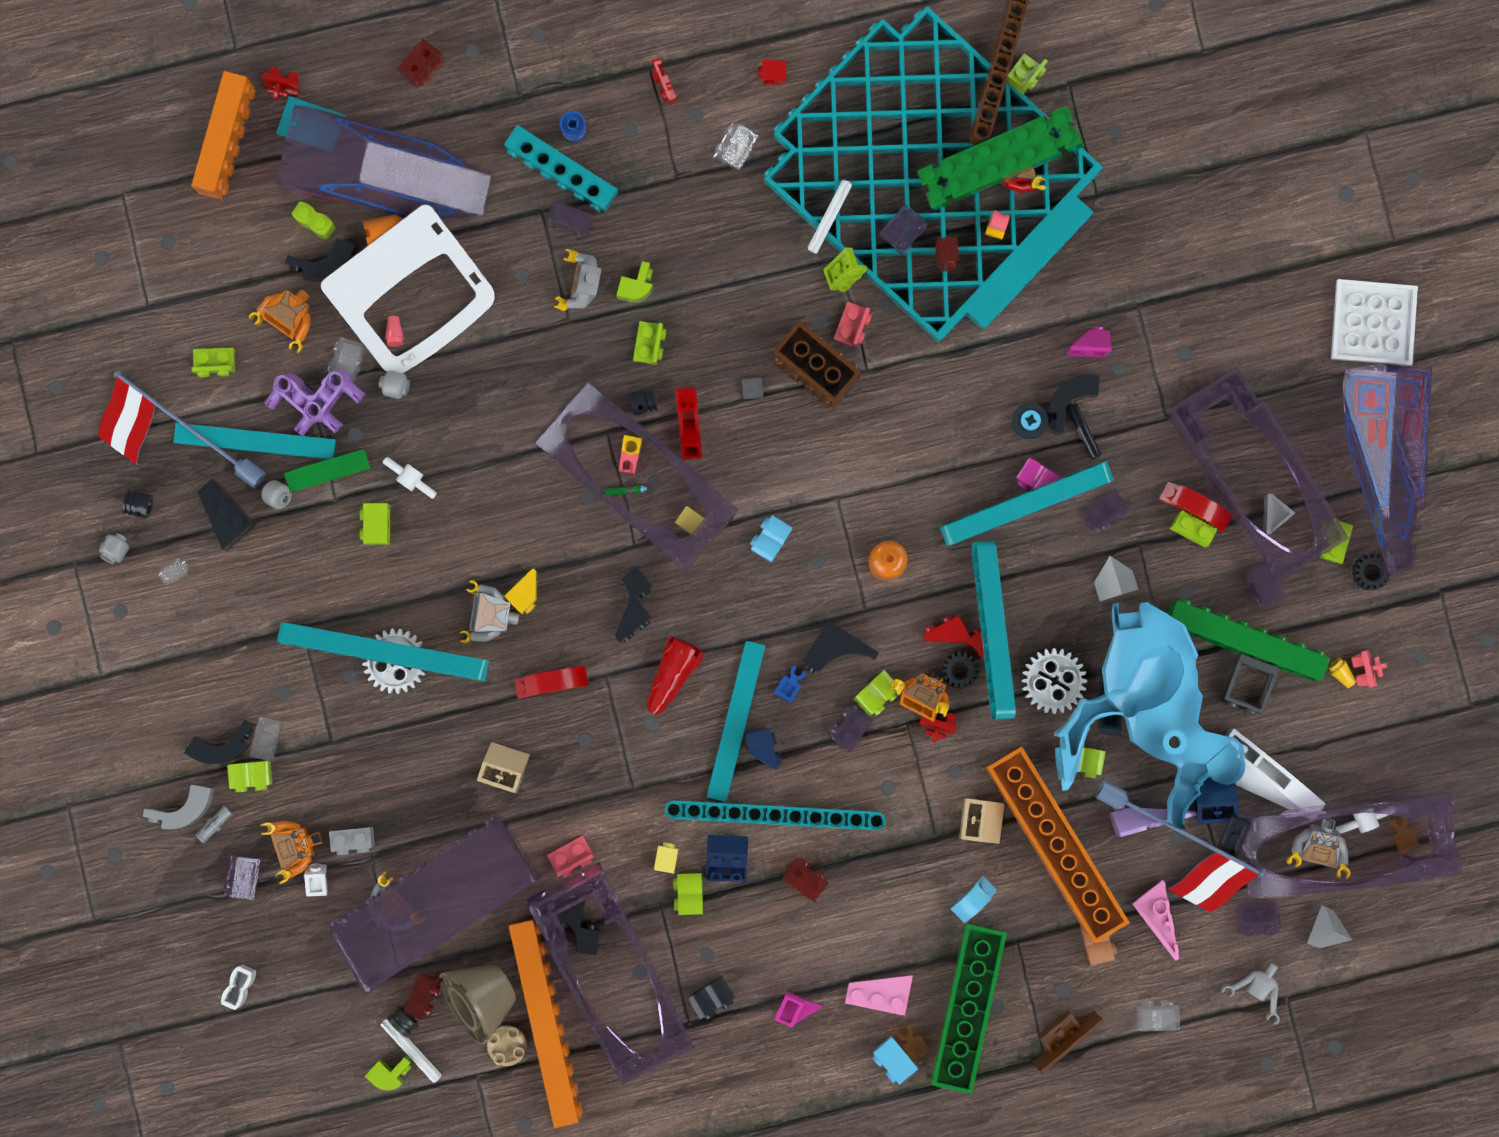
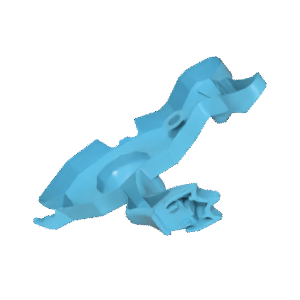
(1155, 687)

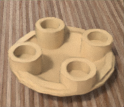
(507, 1045)

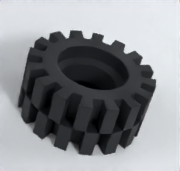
(1360, 577)
(971, 665)

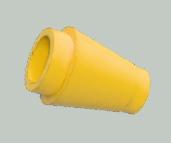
(1342, 672)

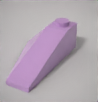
(1130, 821)

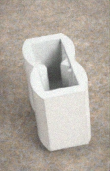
(237, 991)

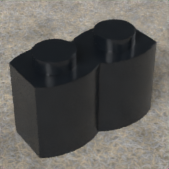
(711, 997)

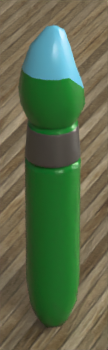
(625, 490)

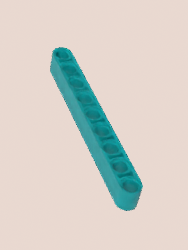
(1026, 503)
(993, 630)

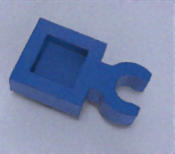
(789, 687)

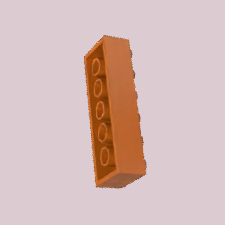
(223, 135)

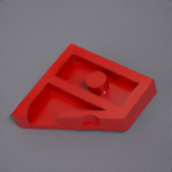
(660, 77)

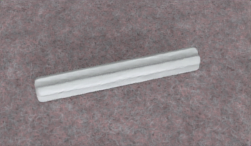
(829, 216)
(413, 1052)

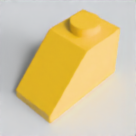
(524, 593)

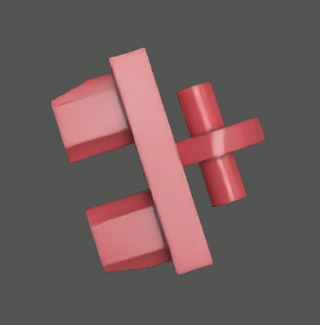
(1364, 659)

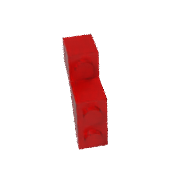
(955, 632)

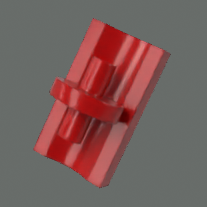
(279, 85)
(947, 726)

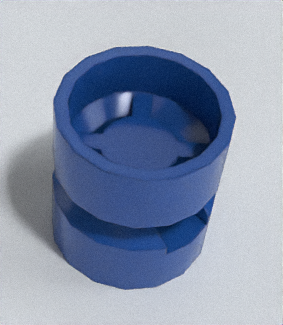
(573, 126)

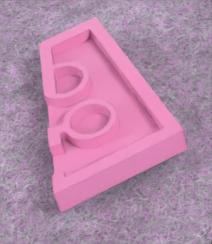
(881, 994)

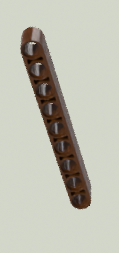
(996, 72)

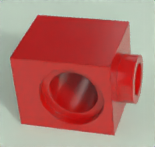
(772, 72)

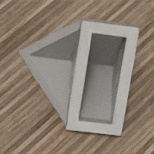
(1274, 513)
(1114, 580)
(1328, 930)

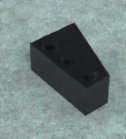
(225, 514)

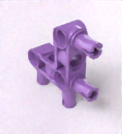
(304, 399)

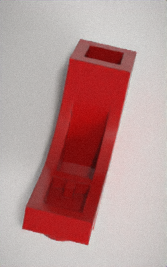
(688, 423)
(1197, 505)
(551, 682)

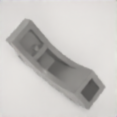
(195, 807)

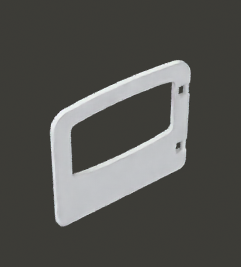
(387, 262)

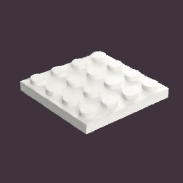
(1374, 322)

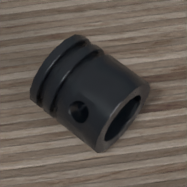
(643, 401)
(137, 504)

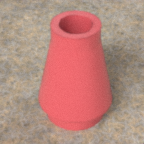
(394, 333)

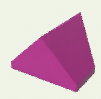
(794, 1009)

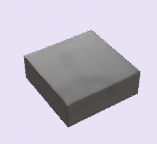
(752, 388)

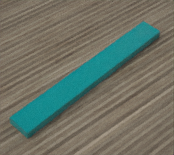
(257, 441)
(736, 721)

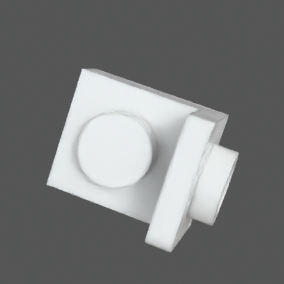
(316, 880)

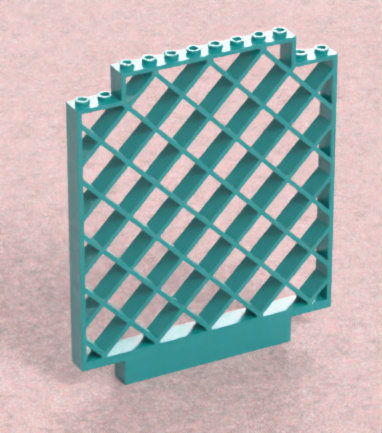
(1024, 259)

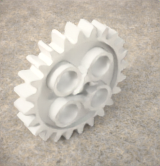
(388, 678)
(1045, 696)

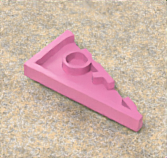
(1155, 911)

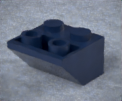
(761, 747)
(1216, 802)
(727, 858)

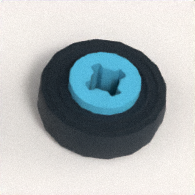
(1024, 424)

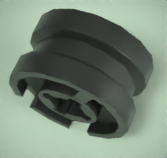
(403, 1022)

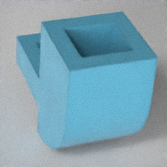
(974, 899)

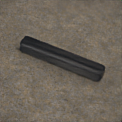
(1084, 431)

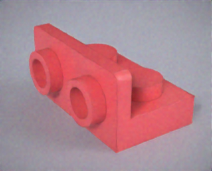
(852, 324)
(571, 856)

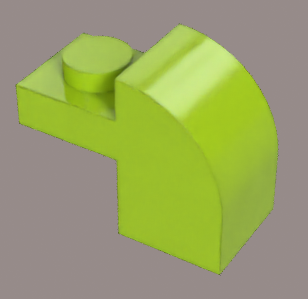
(636, 290)
(387, 1079)

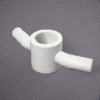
(409, 477)
(1363, 821)

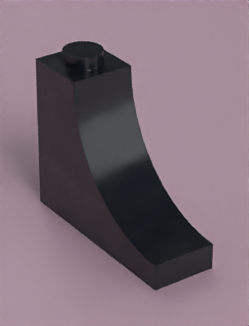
(832, 644)

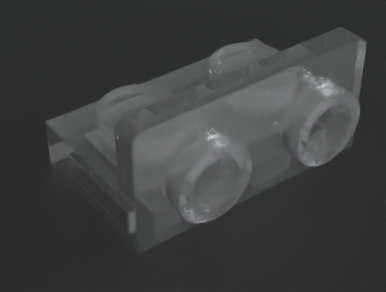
(735, 145)

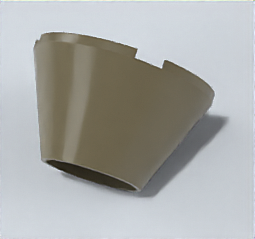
(478, 998)

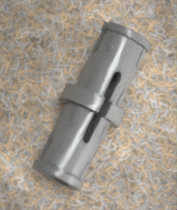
(214, 824)

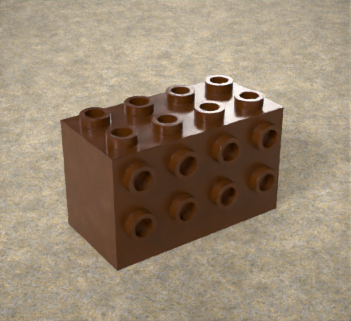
(816, 365)

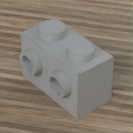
(352, 839)

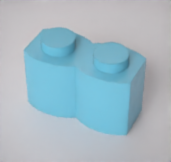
(771, 538)

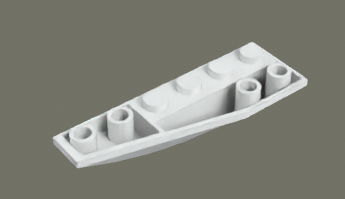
(1271, 780)

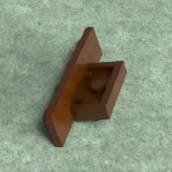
(1063, 1037)

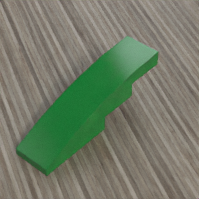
(327, 471)

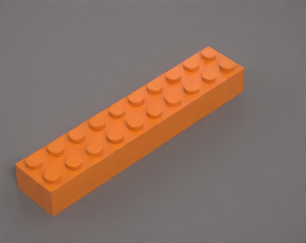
(1057, 845)
(545, 1023)

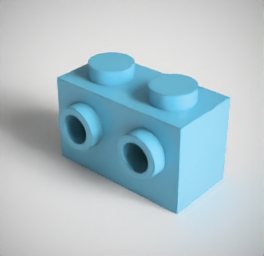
(894, 1060)

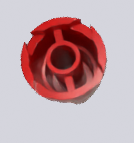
(675, 668)

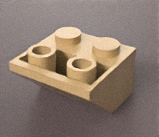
(503, 767)
(981, 821)

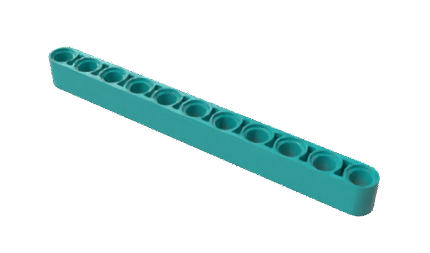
(383, 651)
(785, 813)

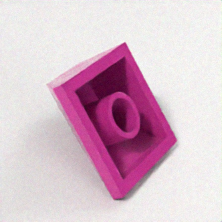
(1092, 344)

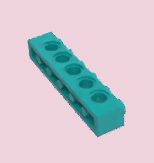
(521, 138)

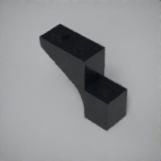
(635, 614)
(587, 936)

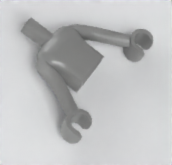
(1261, 985)

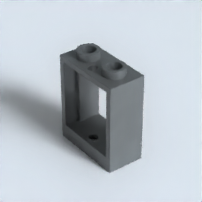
(1259, 666)

